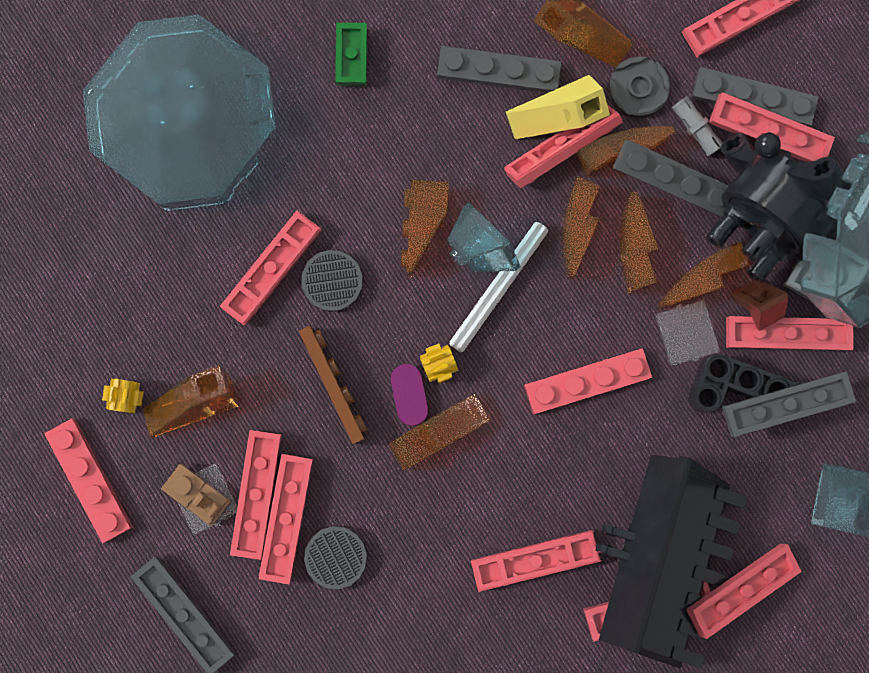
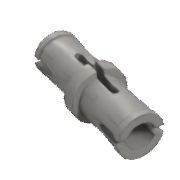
(697, 126)

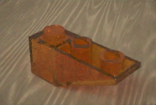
(583, 30)
(427, 214)
(191, 401)

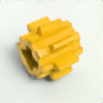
(438, 363)
(122, 395)

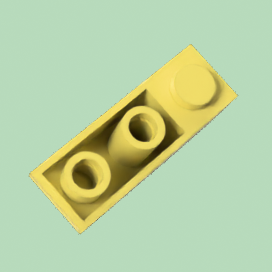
(560, 109)

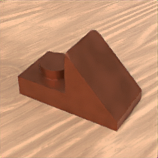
(764, 301)

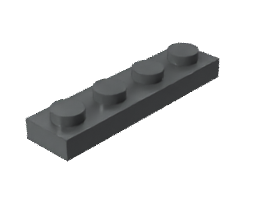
(498, 69)
(779, 100)
(671, 177)
(788, 404)
(183, 615)

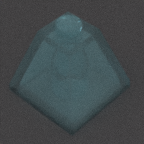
(480, 244)
(842, 500)

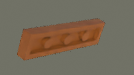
(328, 371)

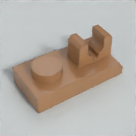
(196, 494)

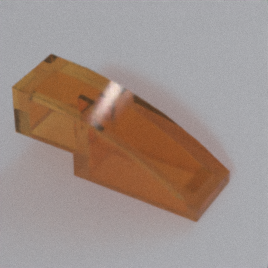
(606, 149)
(578, 224)
(635, 245)
(705, 276)
(438, 432)

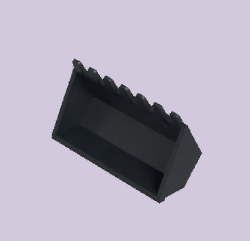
(667, 559)

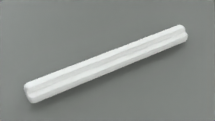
(497, 289)

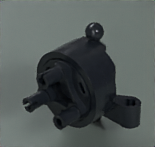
(775, 201)

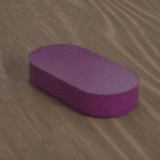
(409, 394)

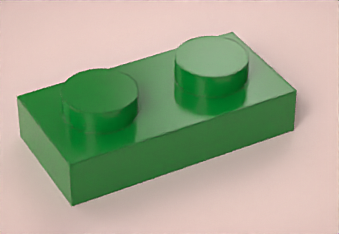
(351, 54)

